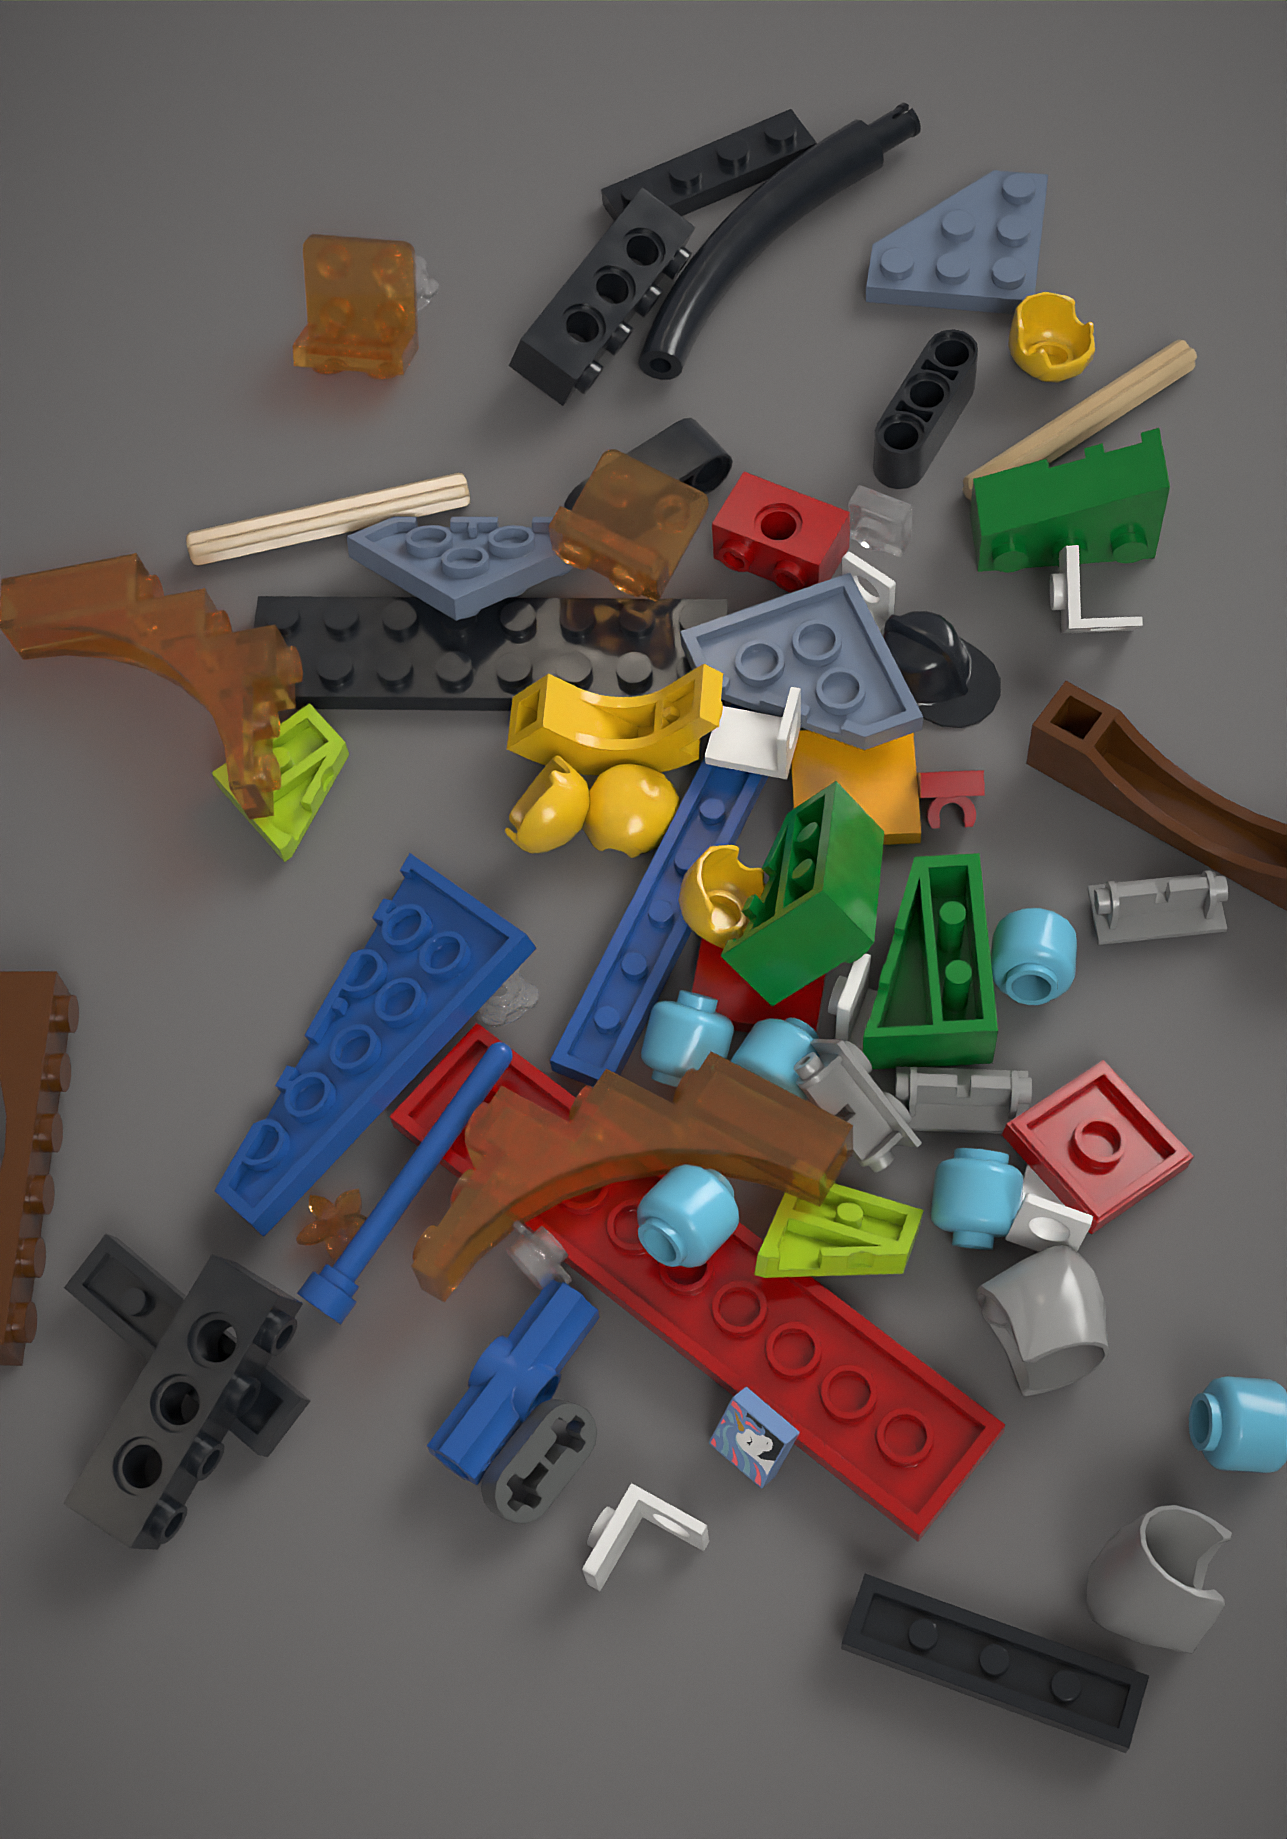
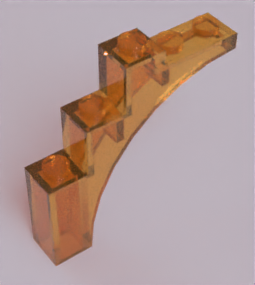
(122, 615)
(624, 1133)

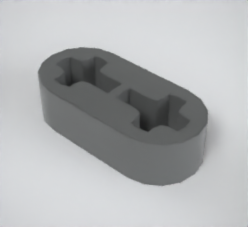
(539, 1461)

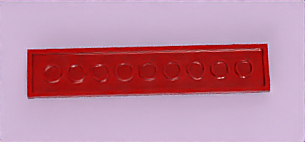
(842, 1382)

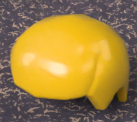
(1049, 338)
(550, 808)
(630, 809)
(716, 893)

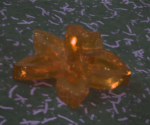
(334, 1222)

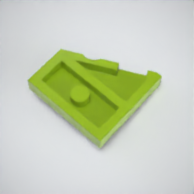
(309, 763)
(841, 1237)

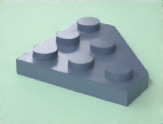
(967, 250)
(459, 565)
(817, 643)

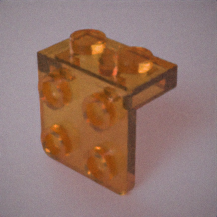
(358, 306)
(629, 525)

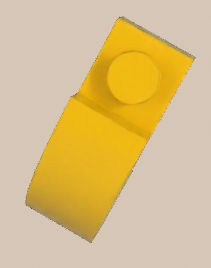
(608, 731)

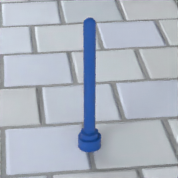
(335, 1286)

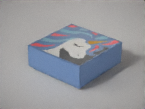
(754, 1437)

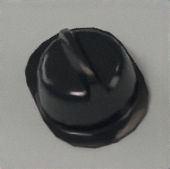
(944, 673)

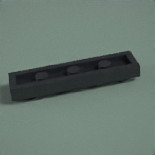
(717, 167)
(140, 1308)
(995, 1663)

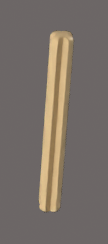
(1094, 412)
(326, 519)

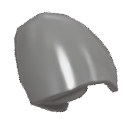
(1048, 1318)
(1153, 1577)

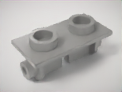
(1159, 907)
(843, 1079)
(962, 1098)

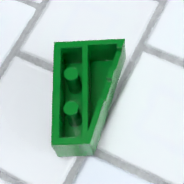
(1102, 503)
(817, 898)
(938, 976)

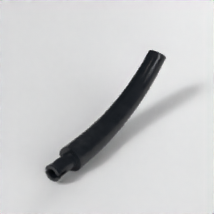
(757, 222)

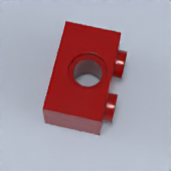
(759, 514)

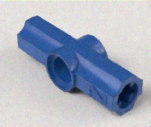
(513, 1380)

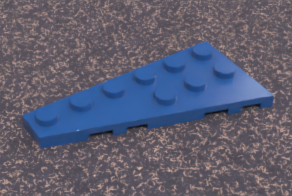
(379, 1026)

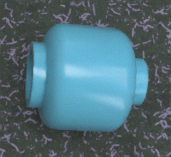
(1033, 955)
(683, 1036)
(774, 1049)
(976, 1197)
(687, 1216)
(1241, 1424)

